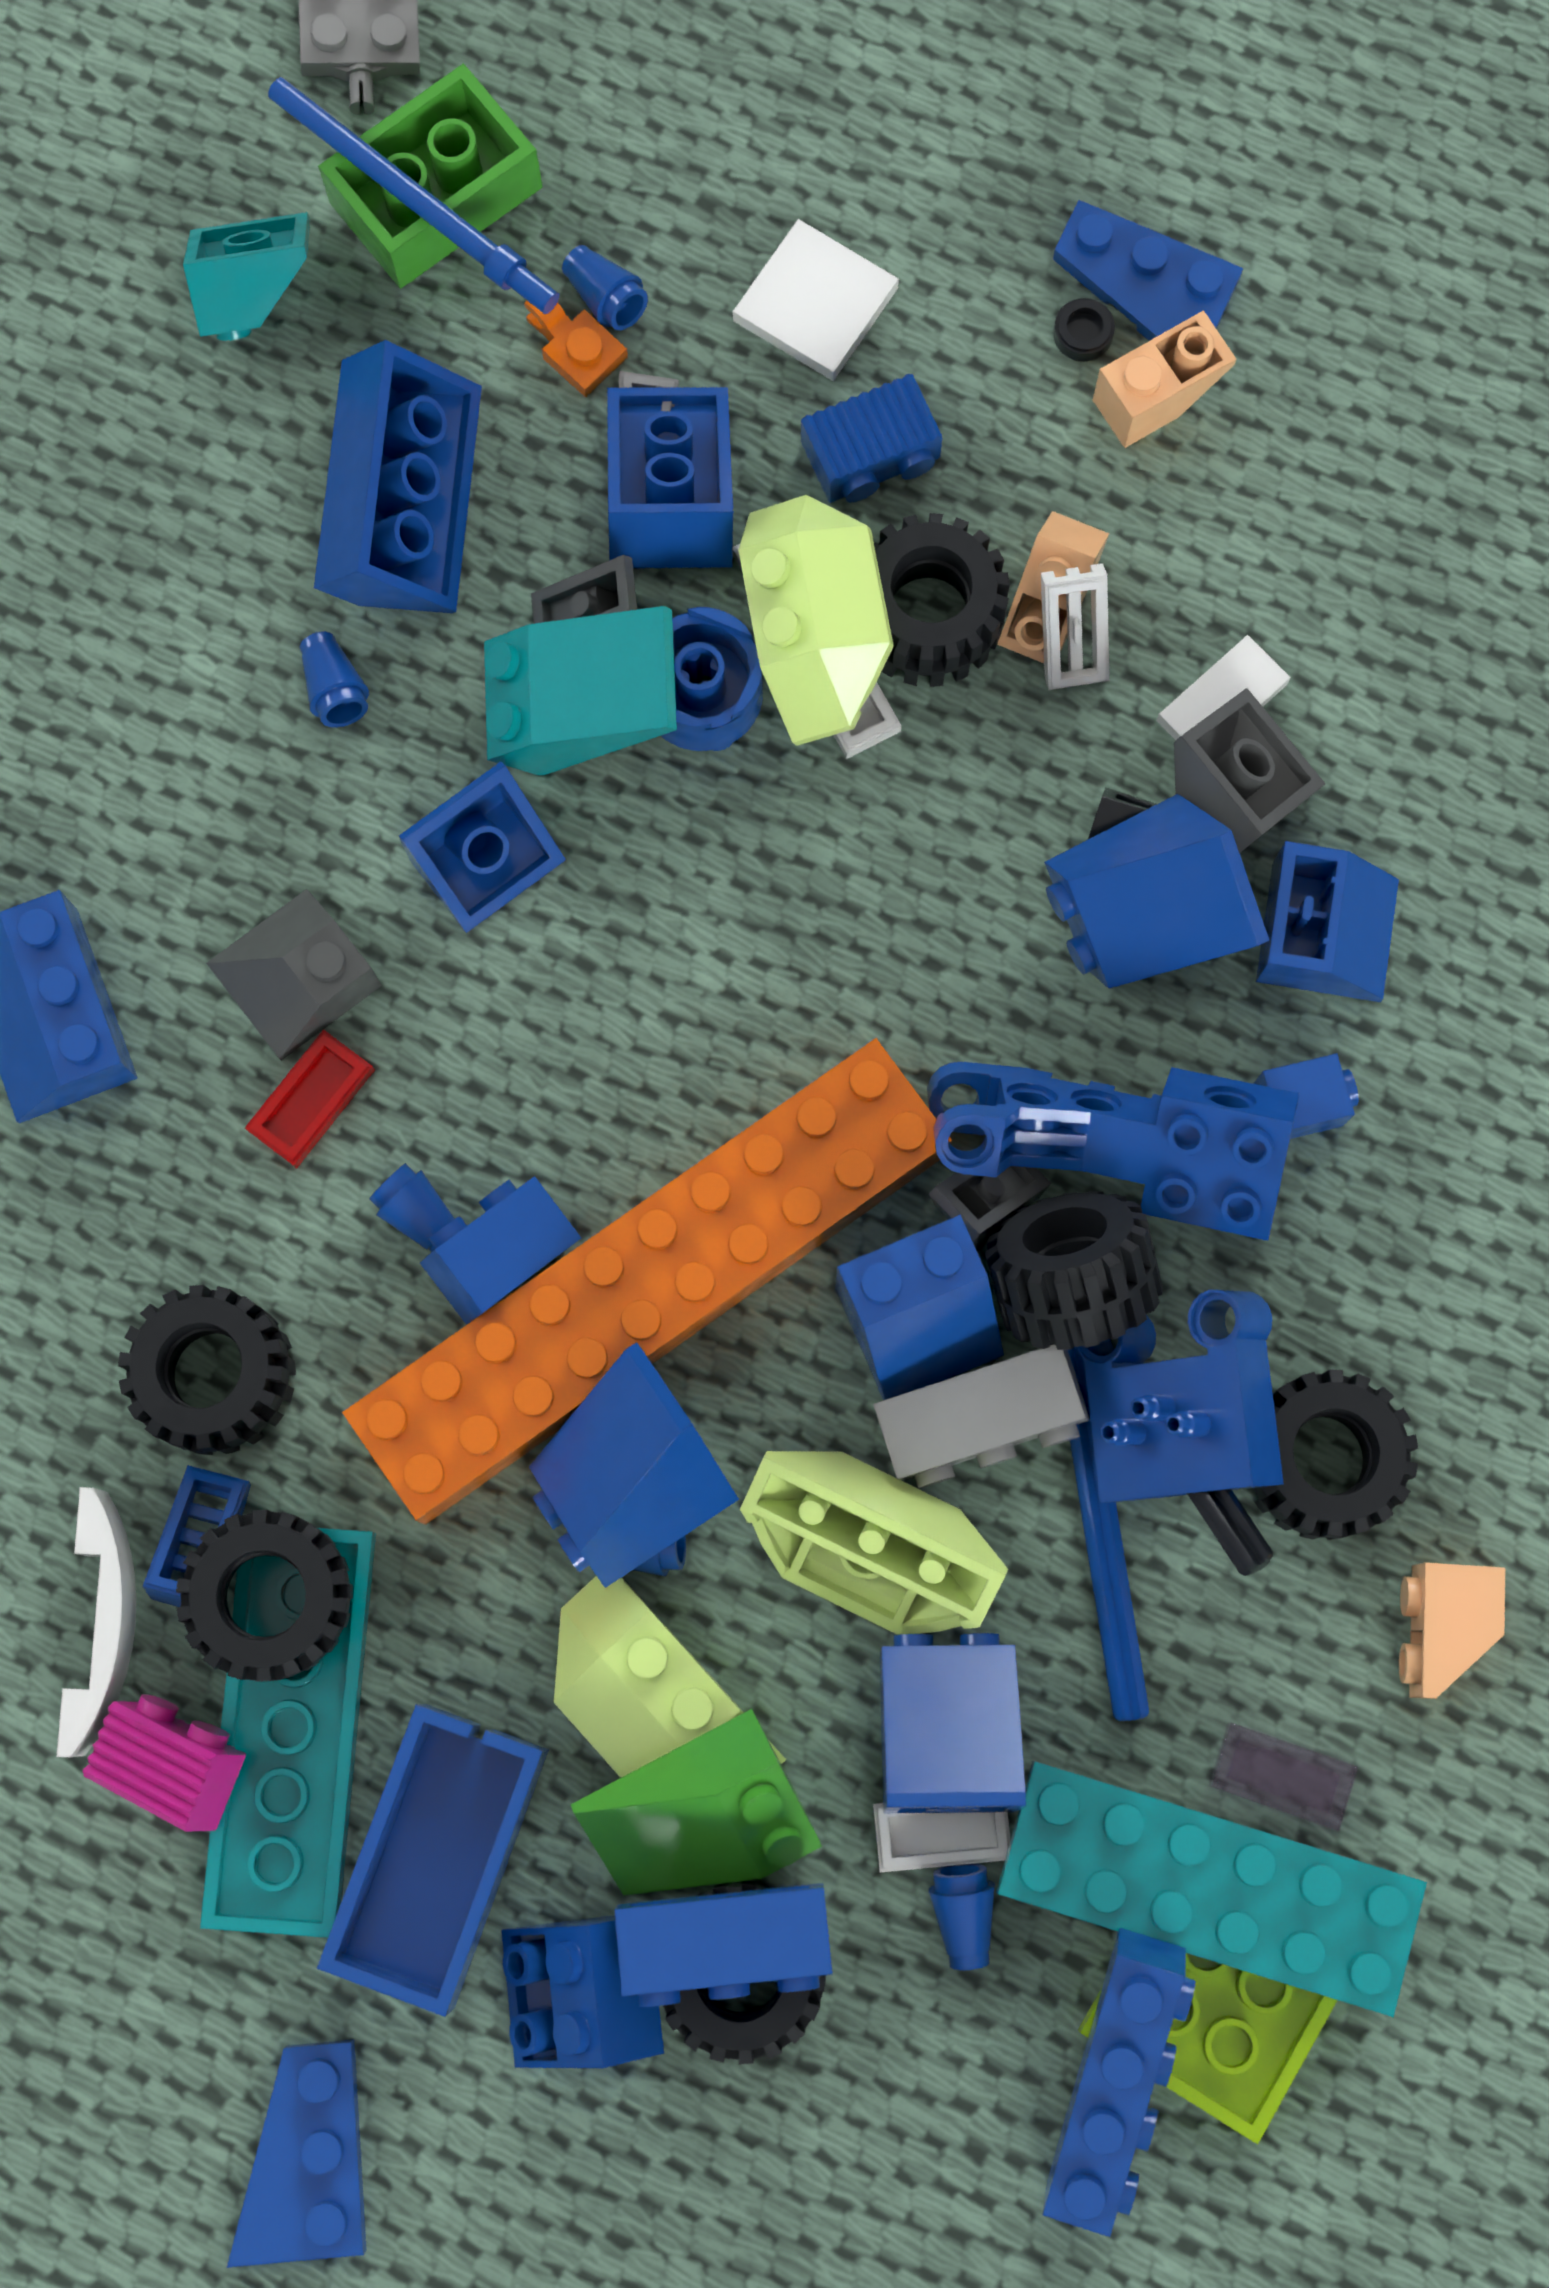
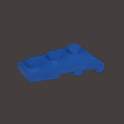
(1143, 271)
(308, 2164)

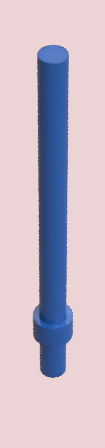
(500, 262)

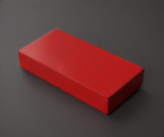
(310, 1098)

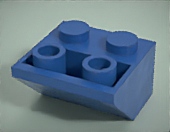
(1327, 923)
(570, 1998)

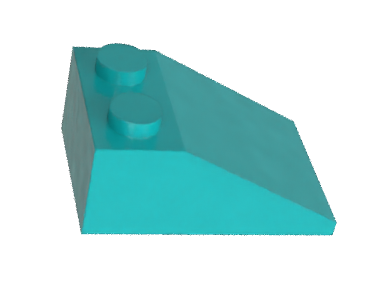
(579, 688)

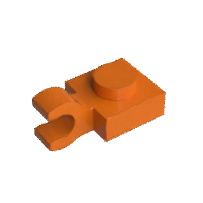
(577, 348)

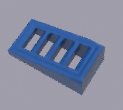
(166, 1557)

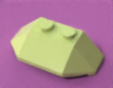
(815, 613)
(871, 1542)
(631, 1679)

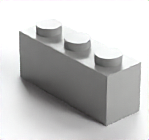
(982, 1415)

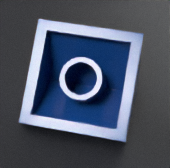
(481, 847)

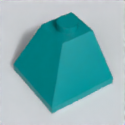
(242, 271)

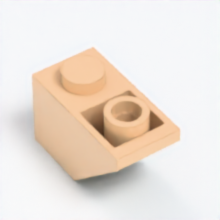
(1161, 378)
(1058, 546)
(1454, 1621)

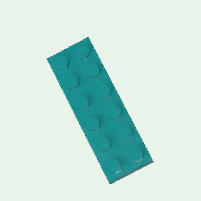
(287, 1820)
(1213, 1888)

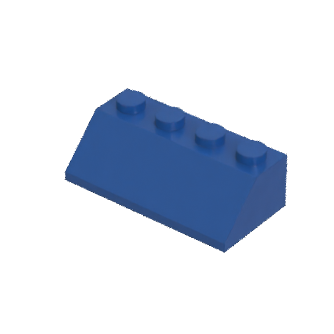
(398, 482)

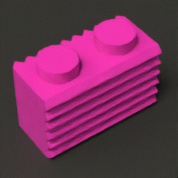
(164, 1763)

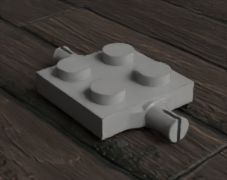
(359, 43)

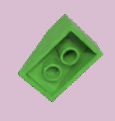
(700, 1814)

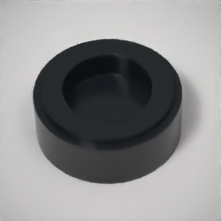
(1084, 329)

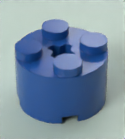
(719, 709)

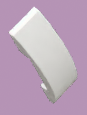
(103, 1536)

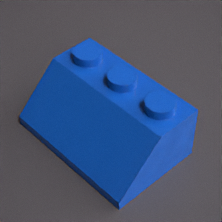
(54, 1011)

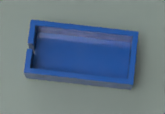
(433, 1860)

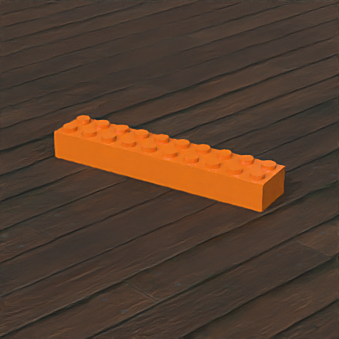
(647, 1281)

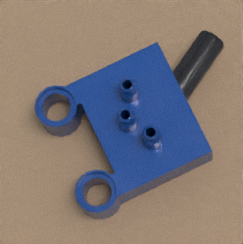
(1191, 1420)

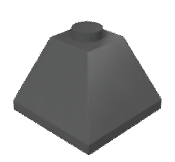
(1242, 769)
(294, 974)

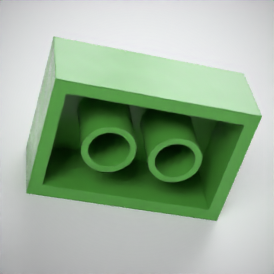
(453, 146)

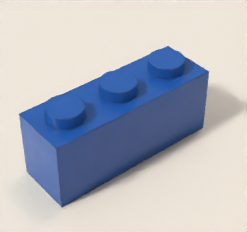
(723, 1943)

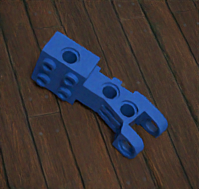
(1202, 1148)

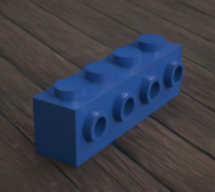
(1115, 2083)

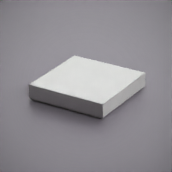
(815, 299)

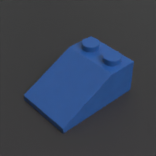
(670, 477)

